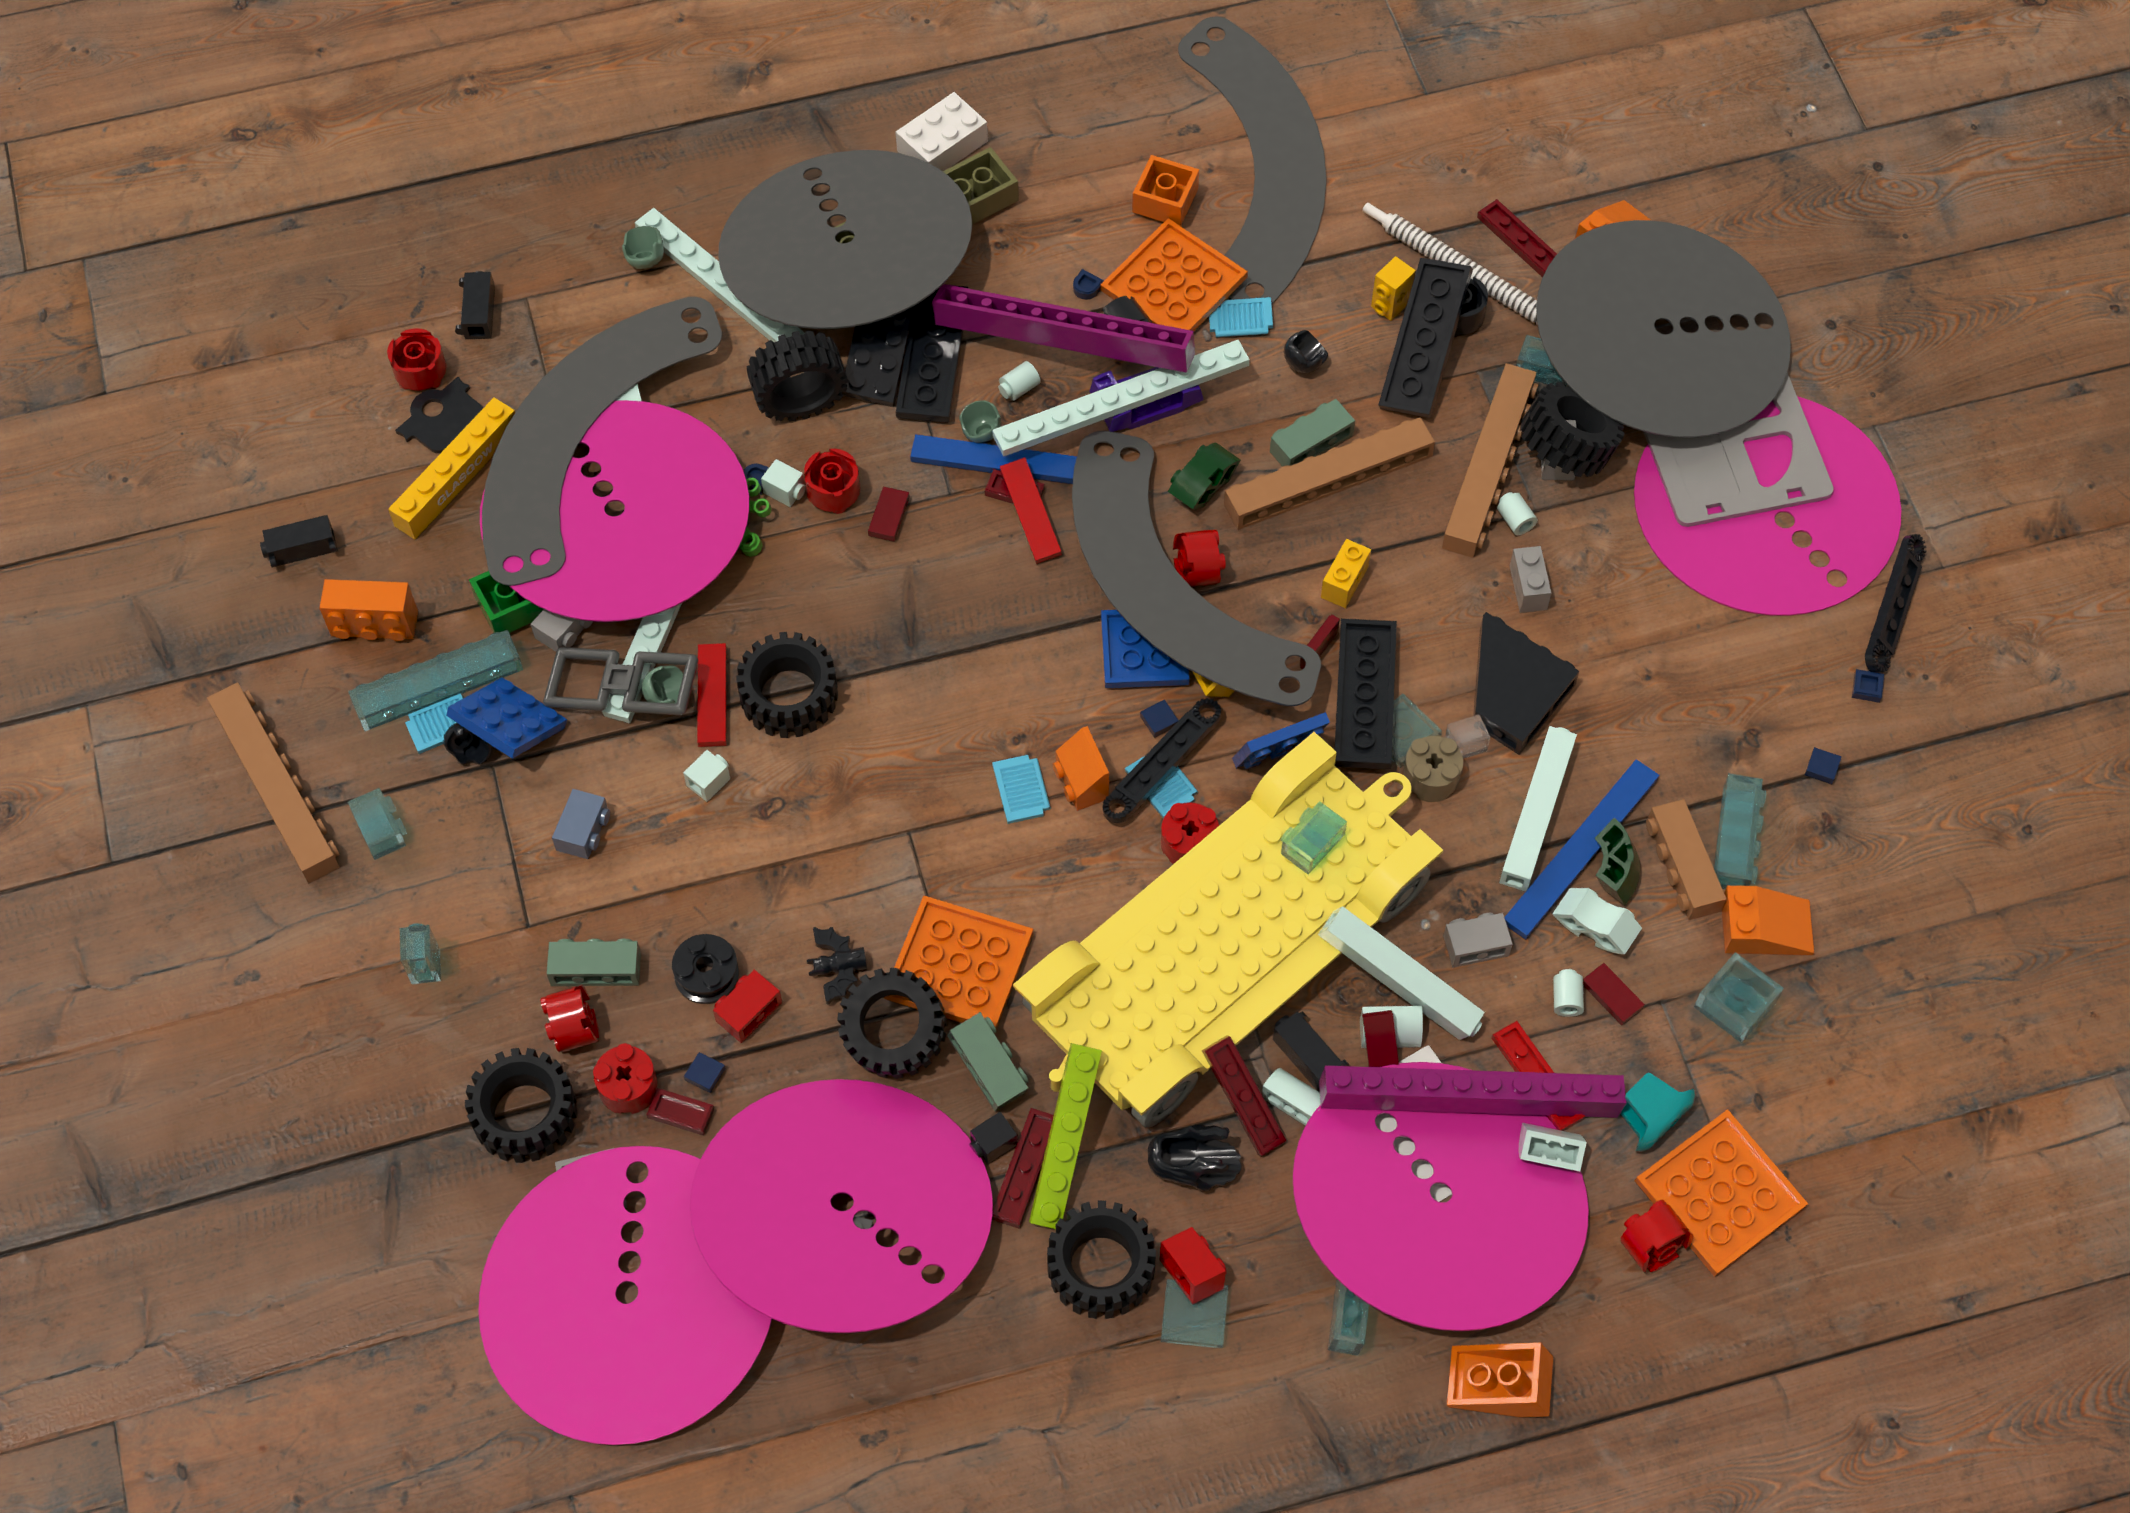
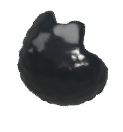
(1304, 352)
(465, 745)

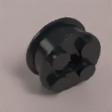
(700, 952)

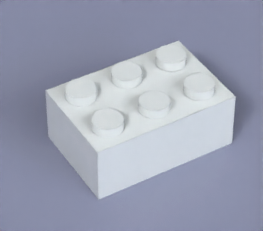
(943, 133)

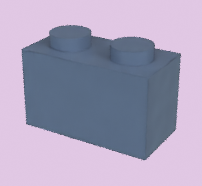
(581, 824)

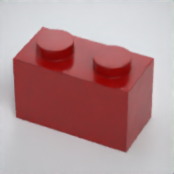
(747, 1005)
(1193, 1265)

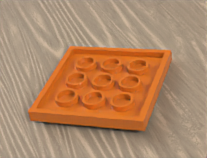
(1175, 278)
(963, 958)
(1722, 1191)

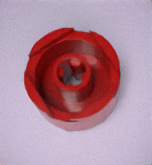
(417, 360)
(832, 480)
(1199, 557)
(1185, 827)
(570, 1019)
(611, 1075)
(1655, 1236)

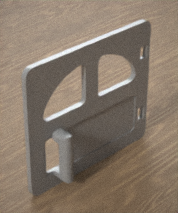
(1718, 471)

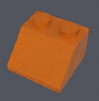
(1082, 770)

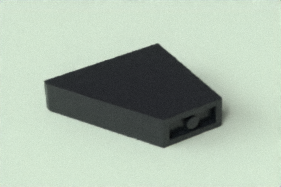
(1517, 683)

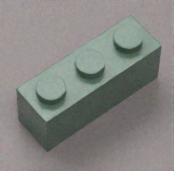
(1312, 434)
(594, 963)
(988, 1061)

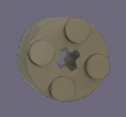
(1433, 767)

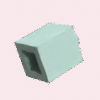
(783, 483)
(707, 775)

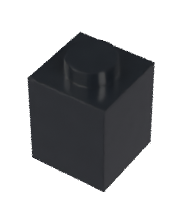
(993, 1138)

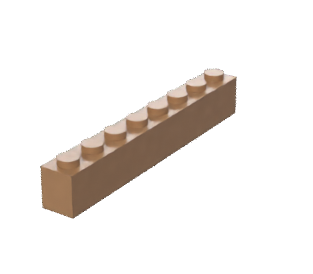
(1489, 460)
(1328, 473)
(274, 783)

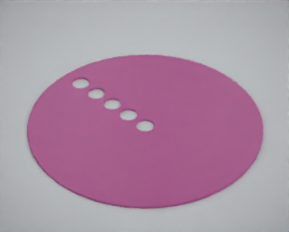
(678, 523)
(1751, 559)
(784, 1249)
(1441, 1265)
(566, 1340)

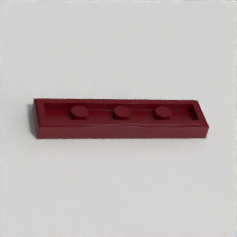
(1517, 236)
(1243, 1095)
(1023, 1169)

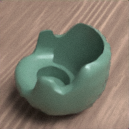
(643, 247)
(662, 684)

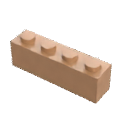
(1685, 860)

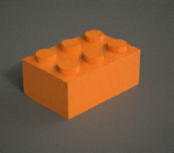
(369, 609)

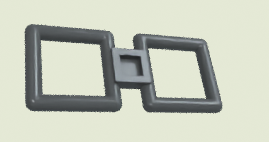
(621, 680)

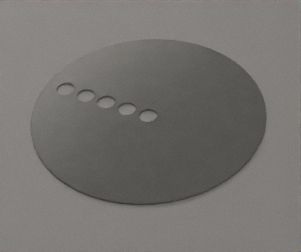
(906, 242)
(1601, 335)

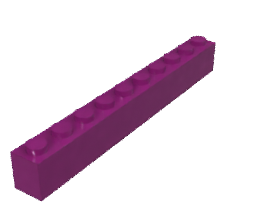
(1064, 327)
(1471, 1091)

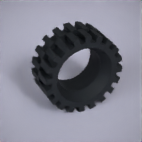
(801, 394)
(1572, 448)
(782, 656)
(912, 1054)
(509, 1074)
(1108, 1224)

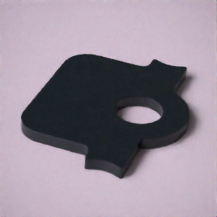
(442, 429)

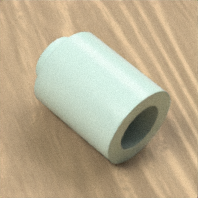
(1019, 381)
(1516, 513)
(1568, 993)

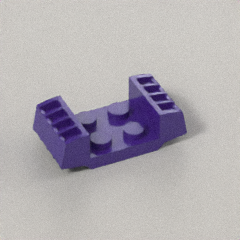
(1148, 412)

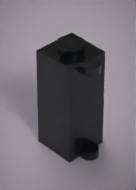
(477, 305)
(298, 541)
(1304, 1047)

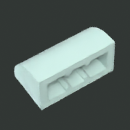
(1407, 1024)
(1291, 1095)
(1551, 1147)

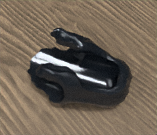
(1194, 1157)

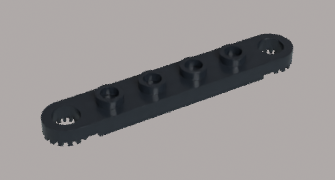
(1895, 603)
(1161, 760)

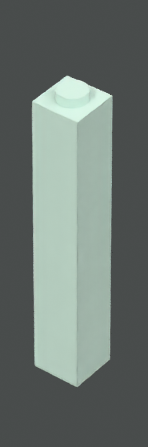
(1538, 808)
(1401, 973)

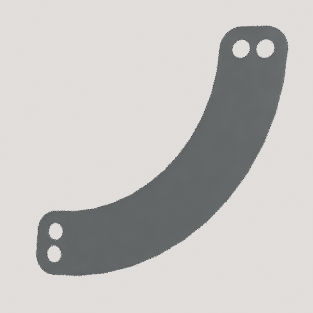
(1284, 151)
(543, 434)
(1153, 597)

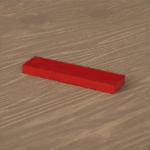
(1030, 510)
(712, 695)
(1525, 1057)

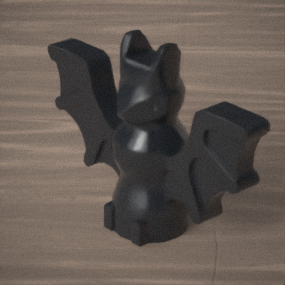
(842, 961)

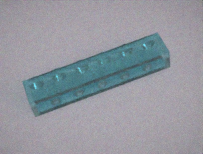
(435, 680)

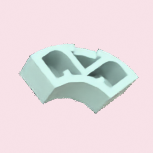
(1588, 914)

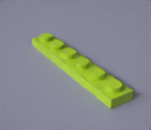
(1065, 1135)

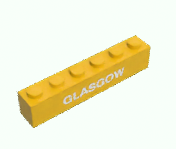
(451, 470)

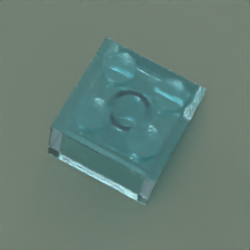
(1738, 997)

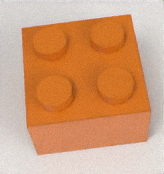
(1165, 190)

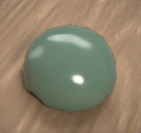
(979, 420)

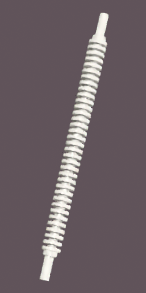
(1436, 250)

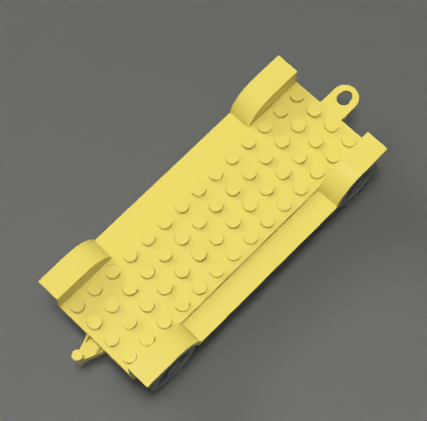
(1225, 934)

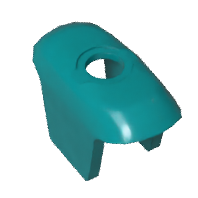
(1654, 1108)

